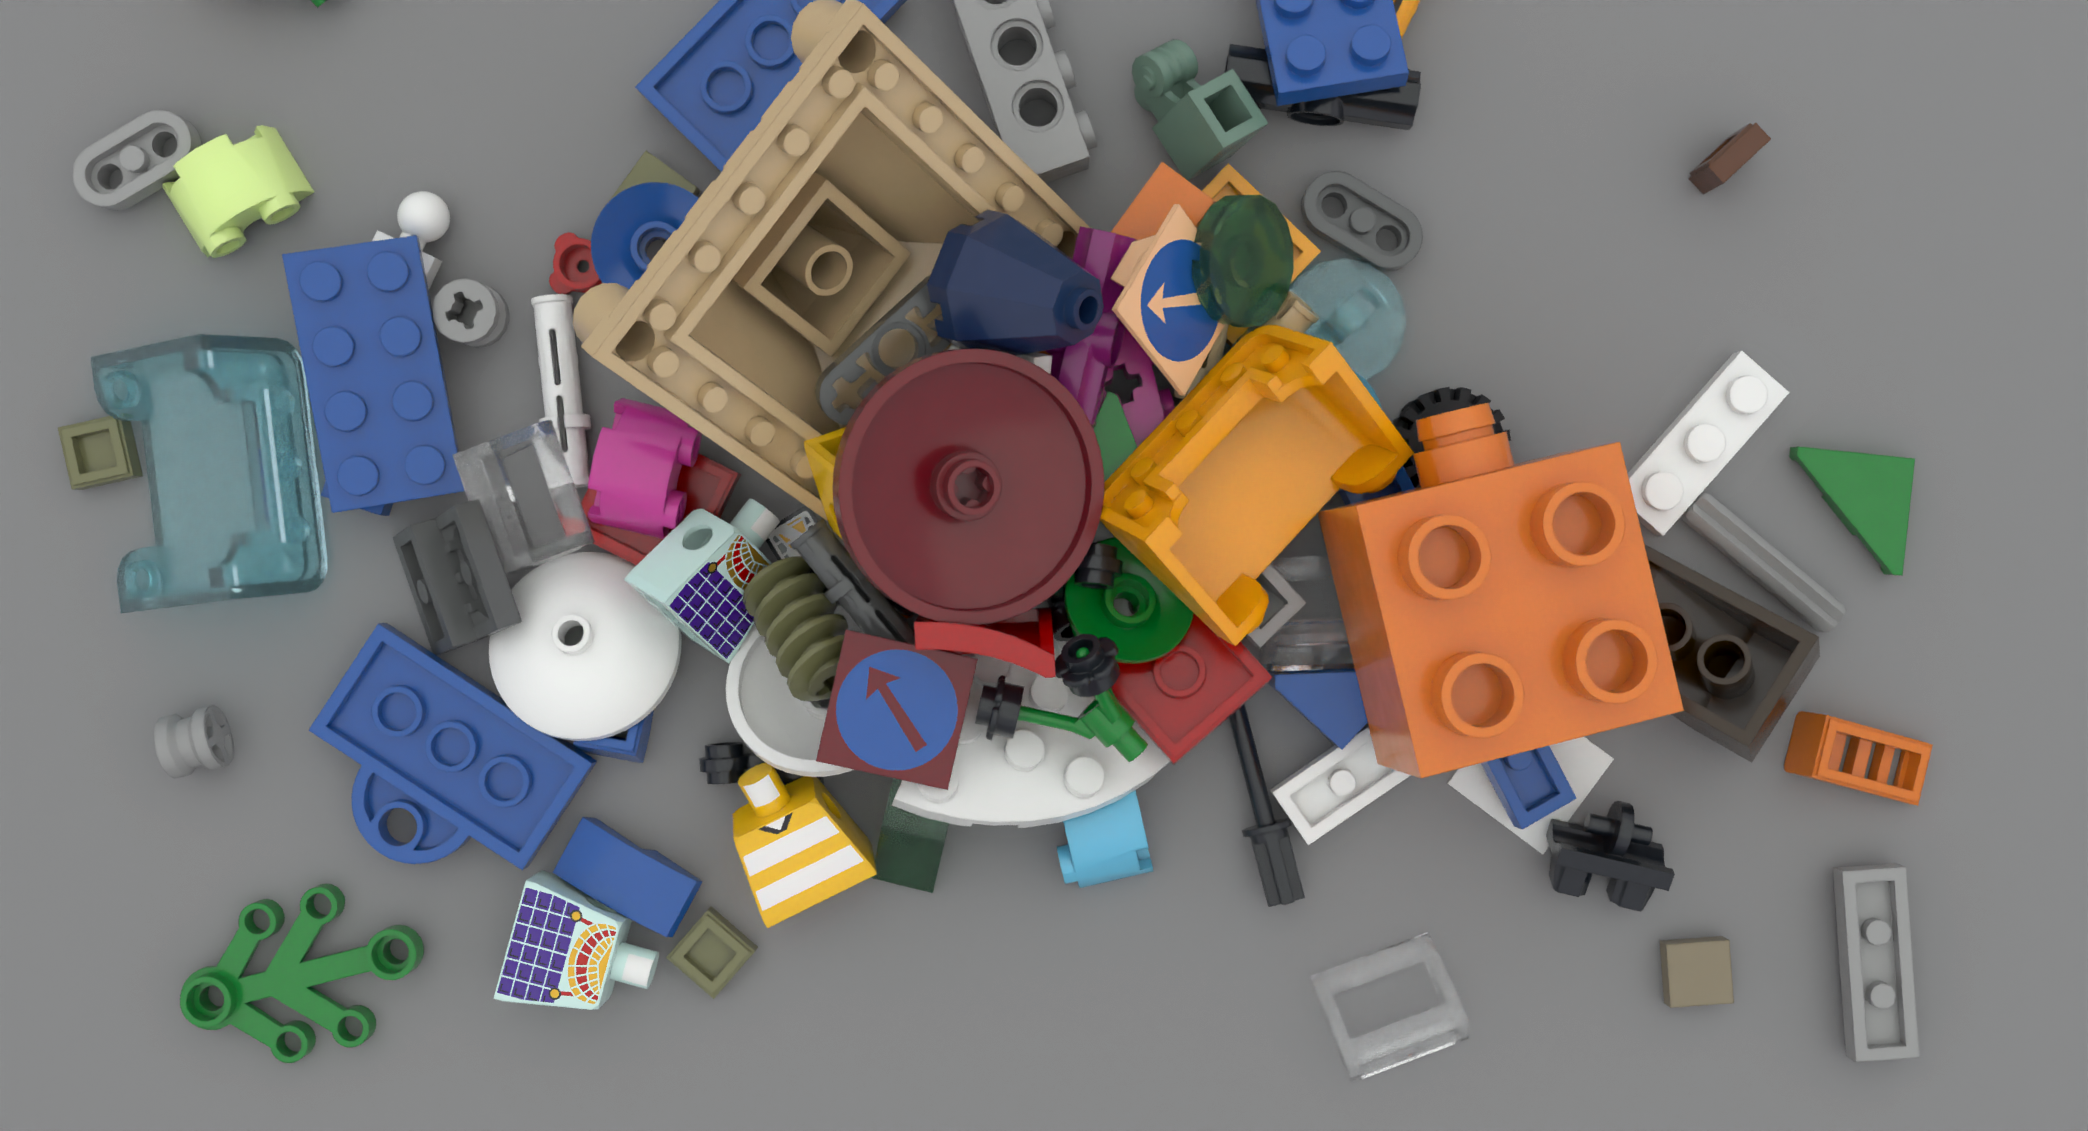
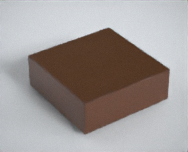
(1728, 157)

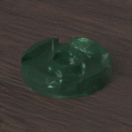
(1243, 260)

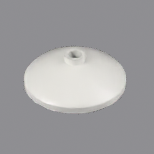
(607, 677)
(768, 716)

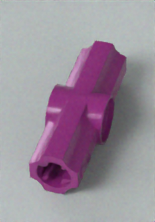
(1085, 365)

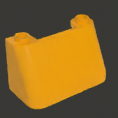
(1248, 470)

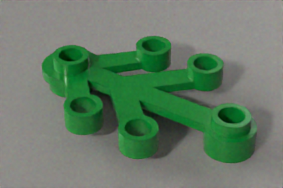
(291, 978)

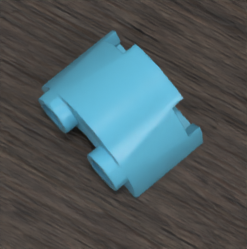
(1105, 844)

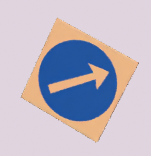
(1162, 301)

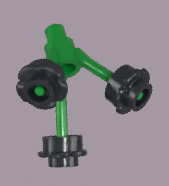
(1088, 670)

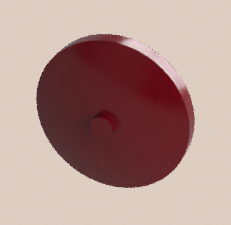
(968, 486)

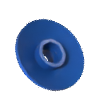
(631, 224)

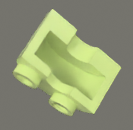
(233, 186)

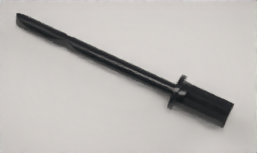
(1269, 836)

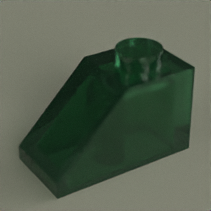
(909, 847)

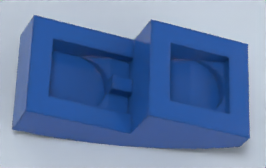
(626, 877)

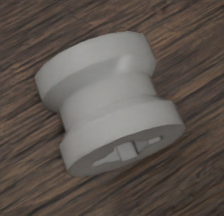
(483, 318)
(193, 741)

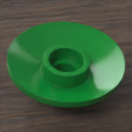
(1158, 616)

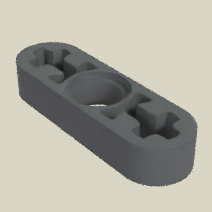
(846, 366)

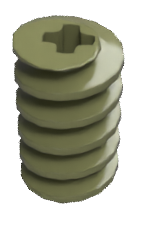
(797, 626)

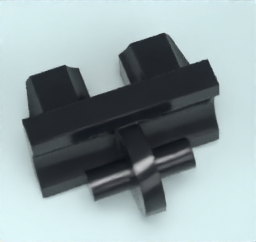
(1608, 848)

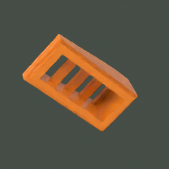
(1818, 748)

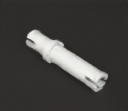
(552, 324)

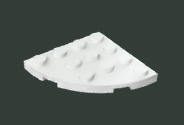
(1038, 773)

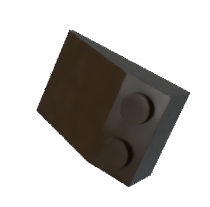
(1729, 657)

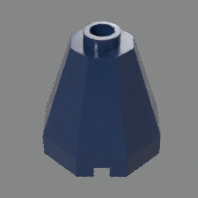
(1011, 289)

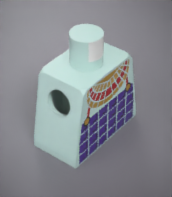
(702, 572)
(569, 949)

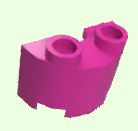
(640, 467)

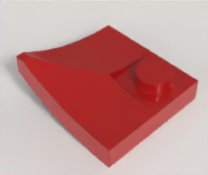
(1018, 640)

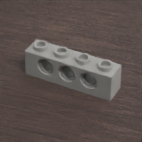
(1050, 149)

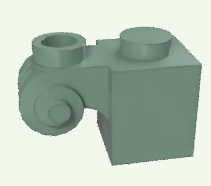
(1194, 120)

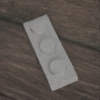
(1876, 962)

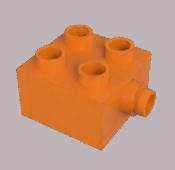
(1498, 601)

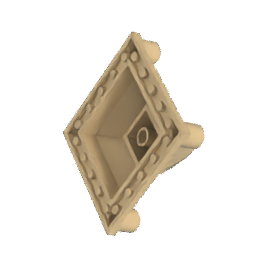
(811, 244)

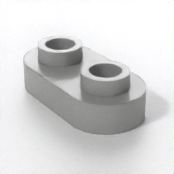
(140, 157)

